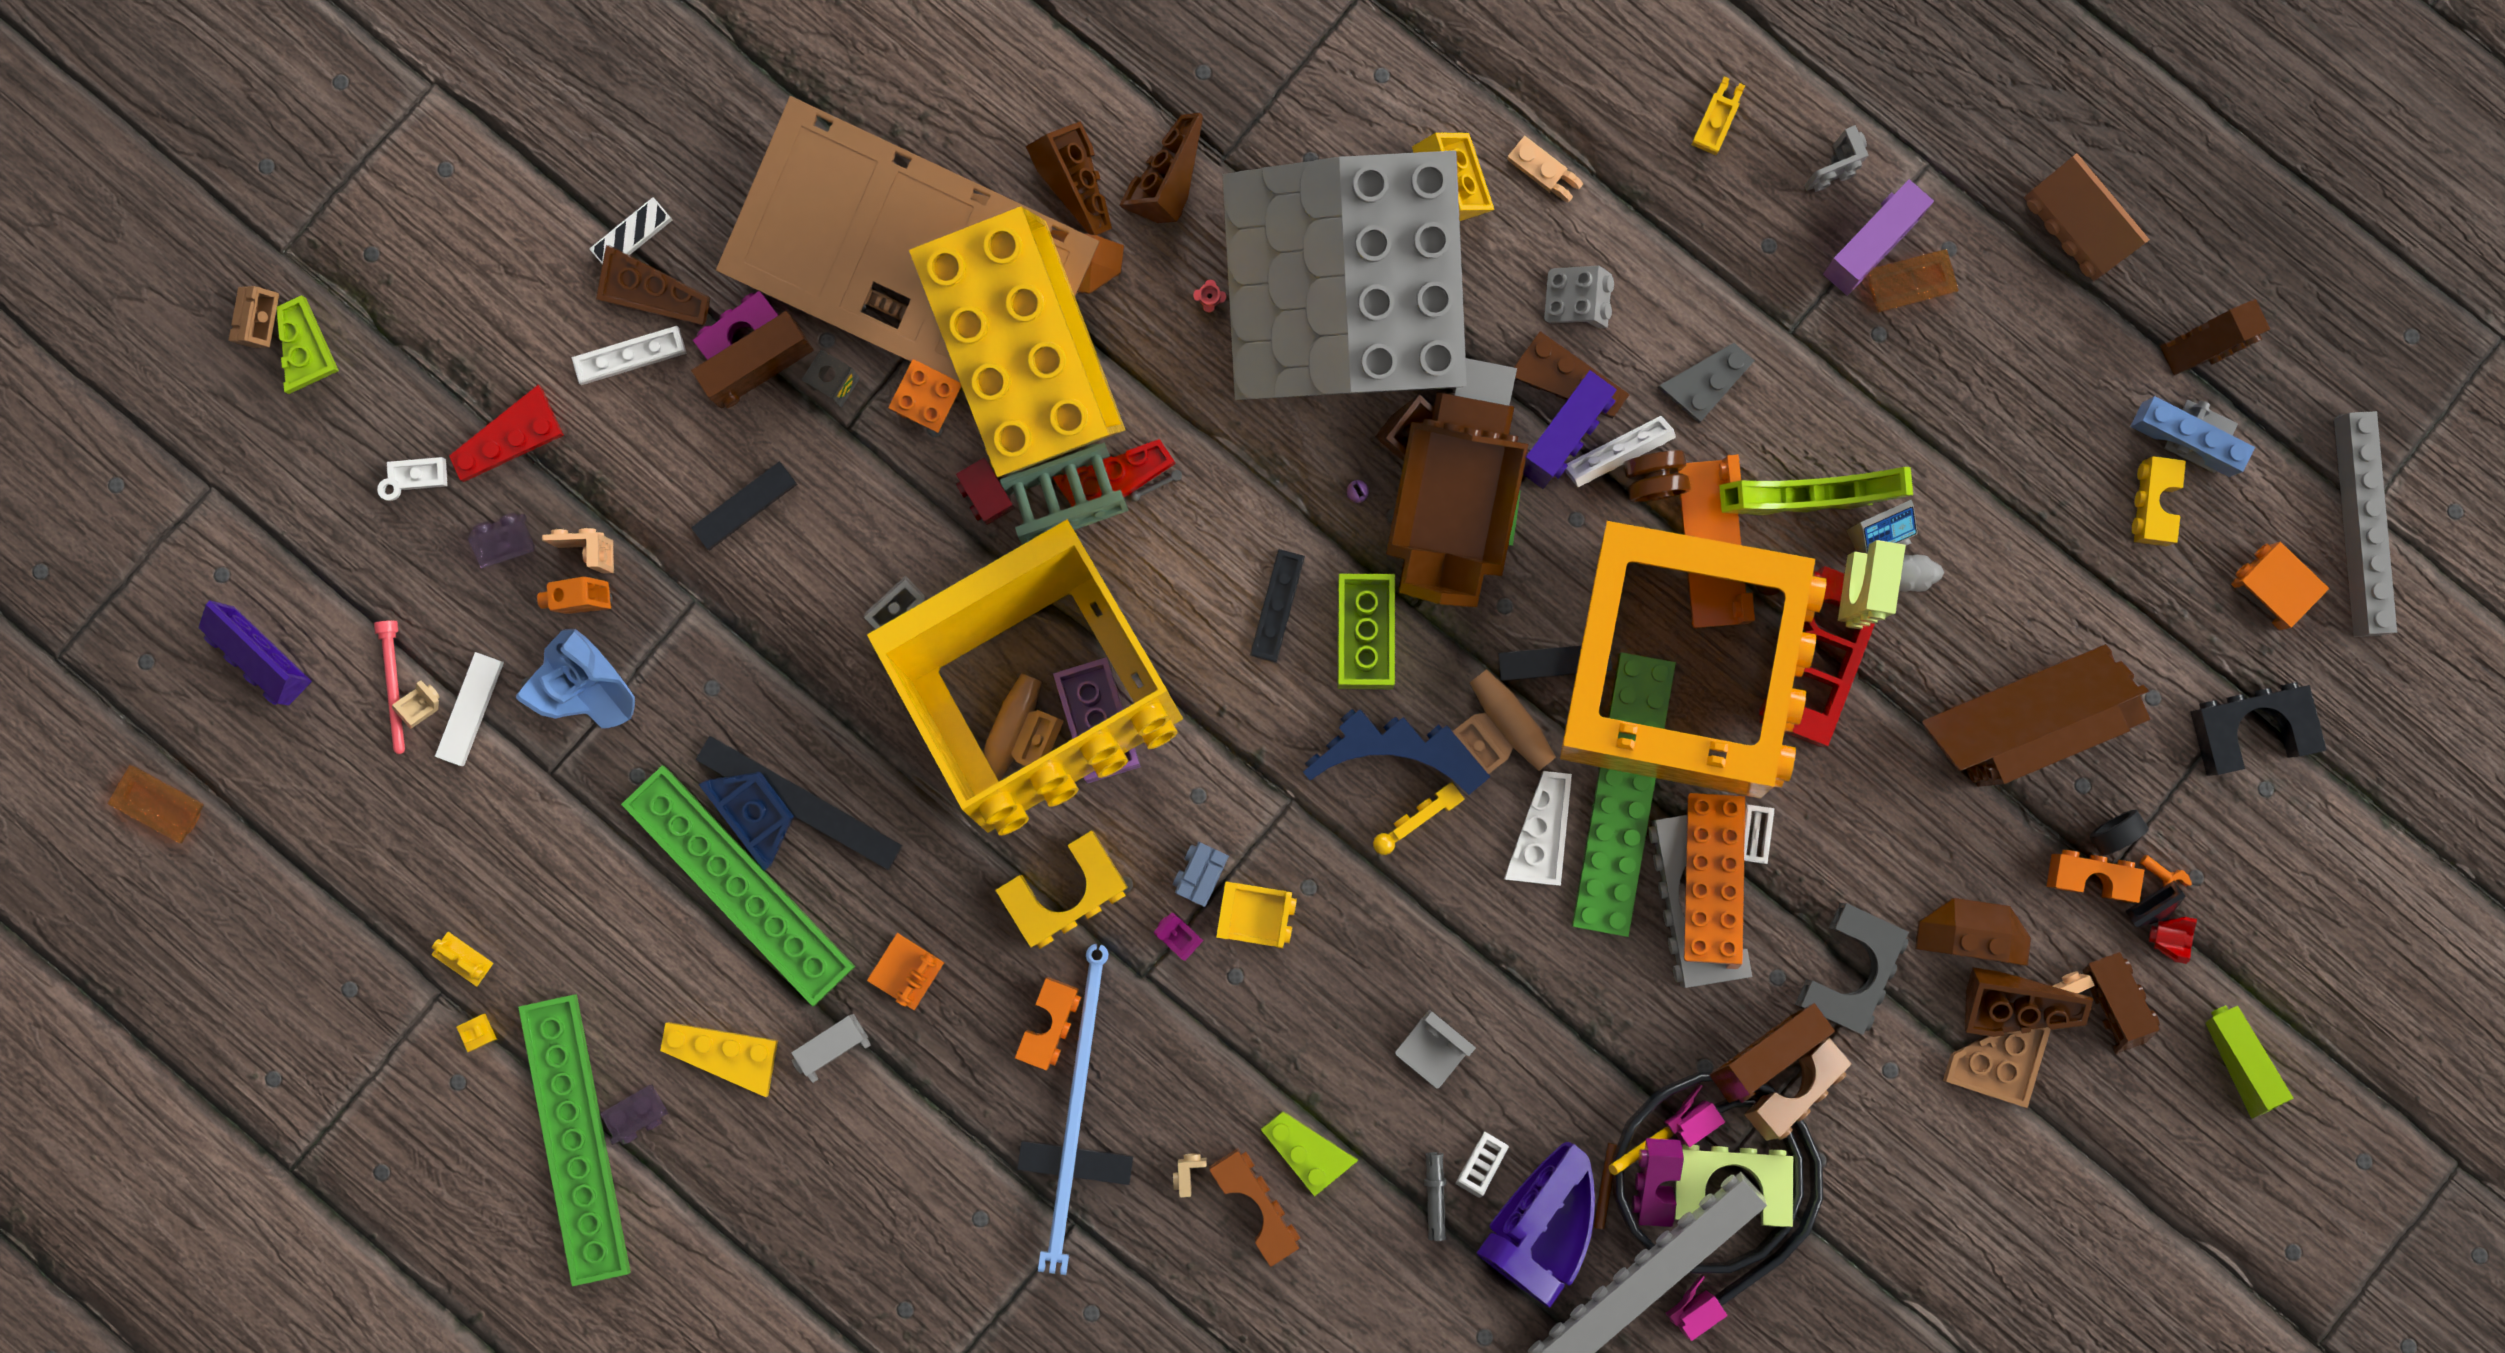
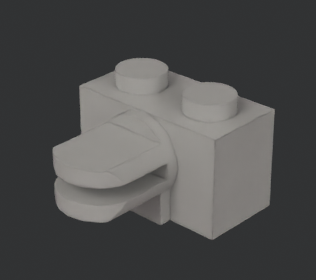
(894, 603)

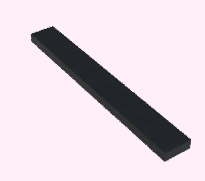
(805, 805)

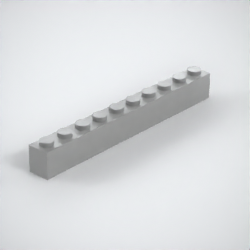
(1656, 1269)

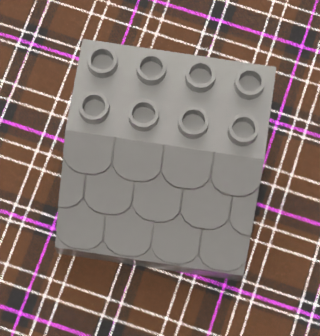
(1345, 276)

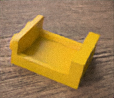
(1256, 914)

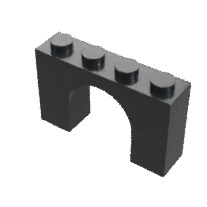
(2291, 709)

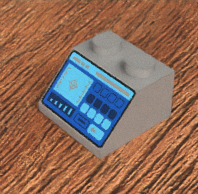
(1890, 526)

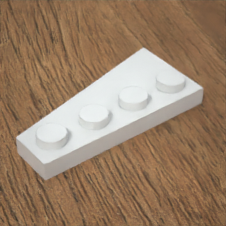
(1543, 834)

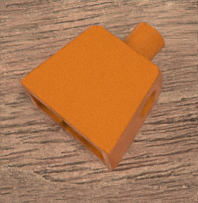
(575, 595)

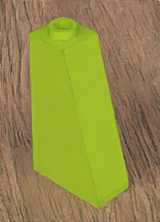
(2247, 1062)

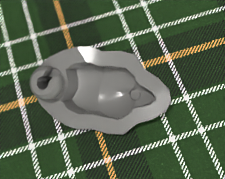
(1919, 573)

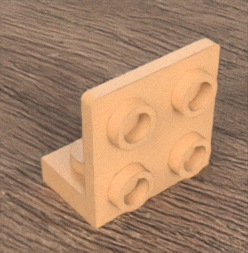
(596, 547)

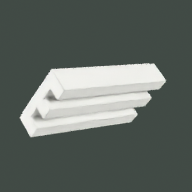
(1755, 834)

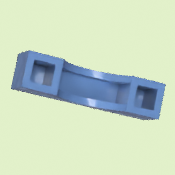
(2172, 424)

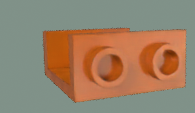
(2281, 583)

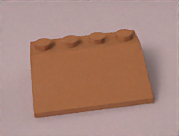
(2085, 218)

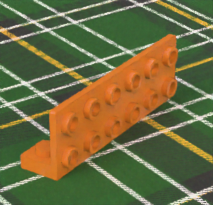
(1714, 599)
(1714, 879)

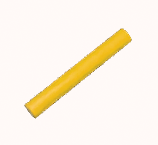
(1632, 1156)

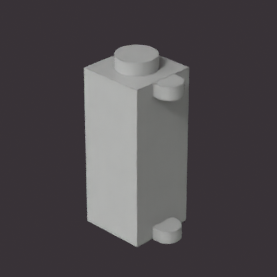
(829, 1046)

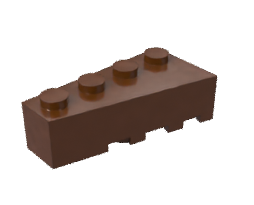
(2217, 338)

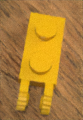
(1717, 118)

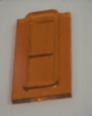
(1912, 280)
(156, 804)

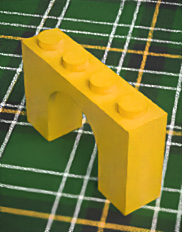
(1040, 923)

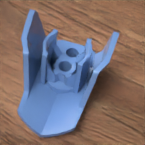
(577, 682)

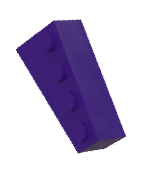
(1567, 428)

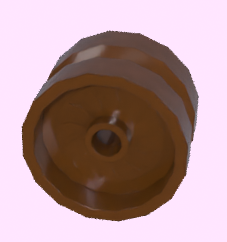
(1656, 476)

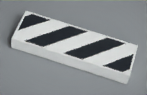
(634, 230)

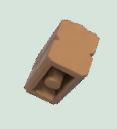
(254, 317)

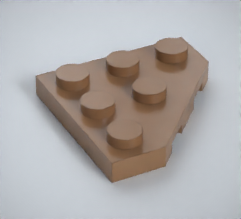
(2000, 1065)

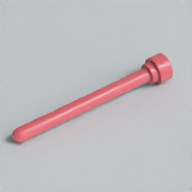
(387, 632)

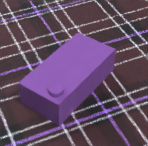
(1878, 237)
(1088, 699)

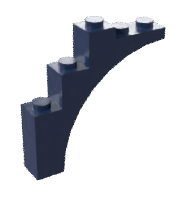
(1363, 738)

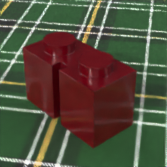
(985, 492)

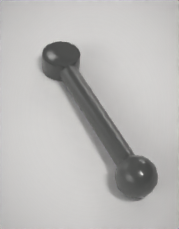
(1176, 475)

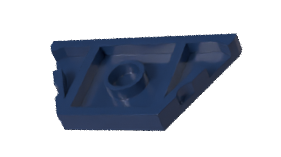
(752, 812)

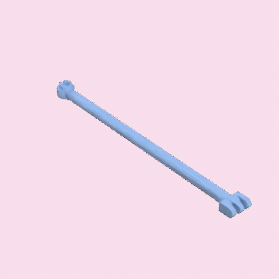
(1074, 1115)

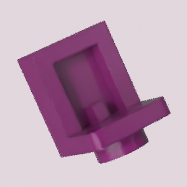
(1178, 936)

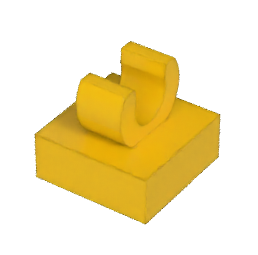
(476, 1033)

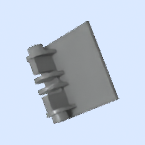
(2202, 412)

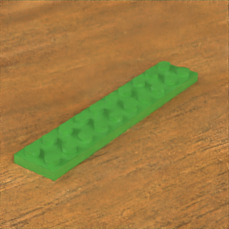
(1622, 804)
(738, 885)
(574, 1140)

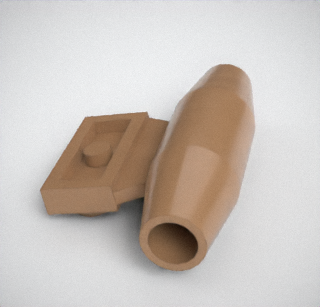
(1502, 728)
(1019, 729)

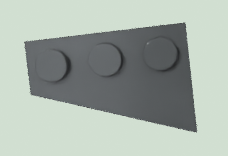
(1707, 382)

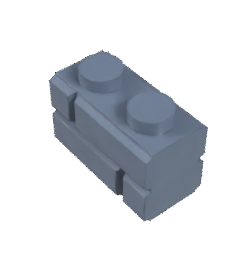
(1200, 874)

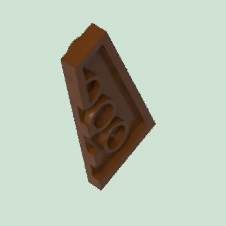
(642, 287)
(1558, 371)

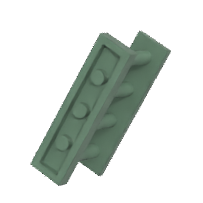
(1083, 512)

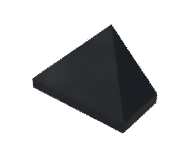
(2157, 906)

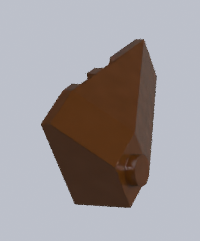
(2011, 1003)

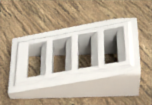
(1473, 1159)

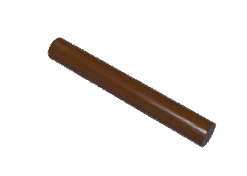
(1605, 1189)

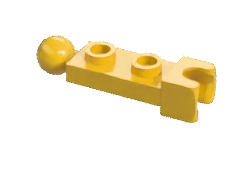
(1447, 798)

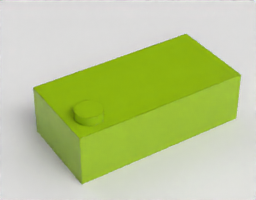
(1366, 631)

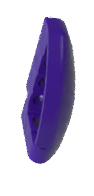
(1545, 1226)

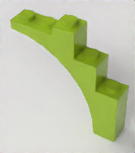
(1815, 494)

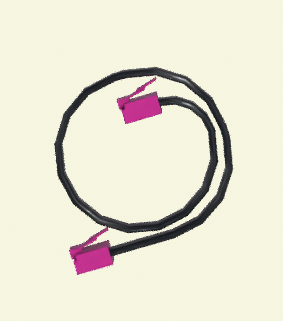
(1706, 1310)

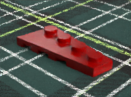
(513, 433)
(1125, 471)

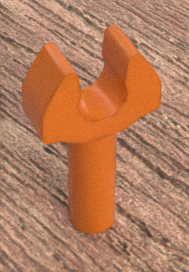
(2164, 874)

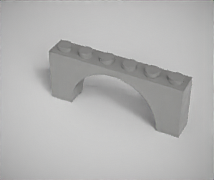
(1670, 860)

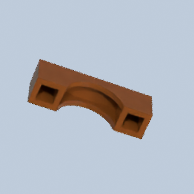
(1236, 1176)

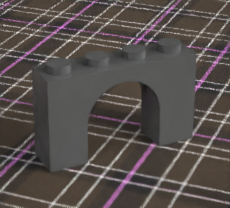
(1883, 944)

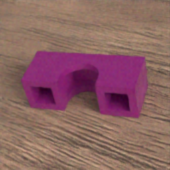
(752, 313)
(1660, 1162)

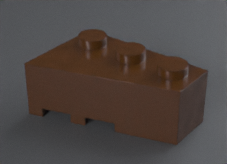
(2122, 1002)

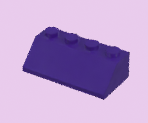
(253, 653)

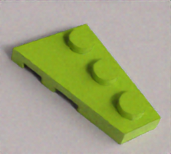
(303, 346)
(1307, 1153)

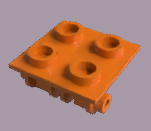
(925, 396)
(905, 971)

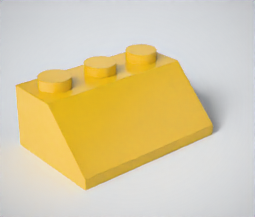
(1472, 188)

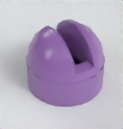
(1352, 494)

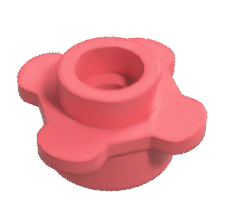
(1209, 288)

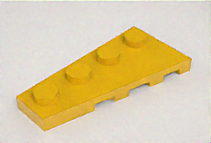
(728, 1055)

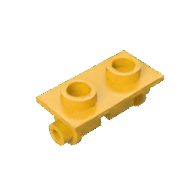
(461, 958)

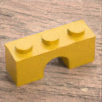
(2152, 522)

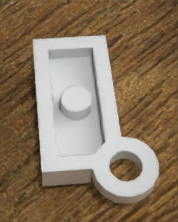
(413, 475)

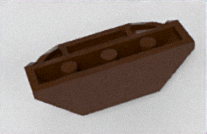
(1975, 931)

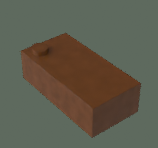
(752, 360)
(1771, 1053)

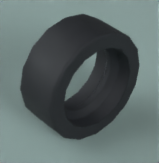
(2119, 832)

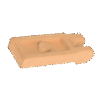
(1543, 168)

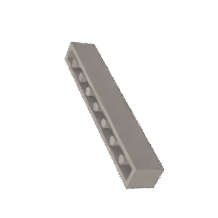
(2365, 524)

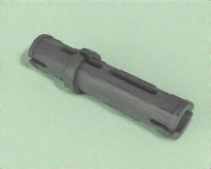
(1435, 1196)

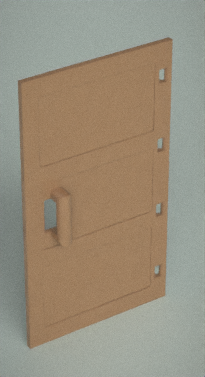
(841, 215)

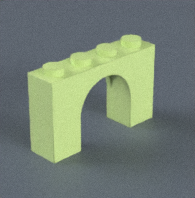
(1871, 584)
(1771, 1171)

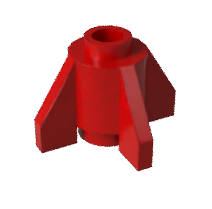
(2174, 938)

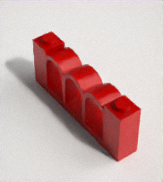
(1815, 726)

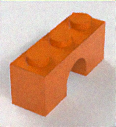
(2119, 880)
(1059, 1001)

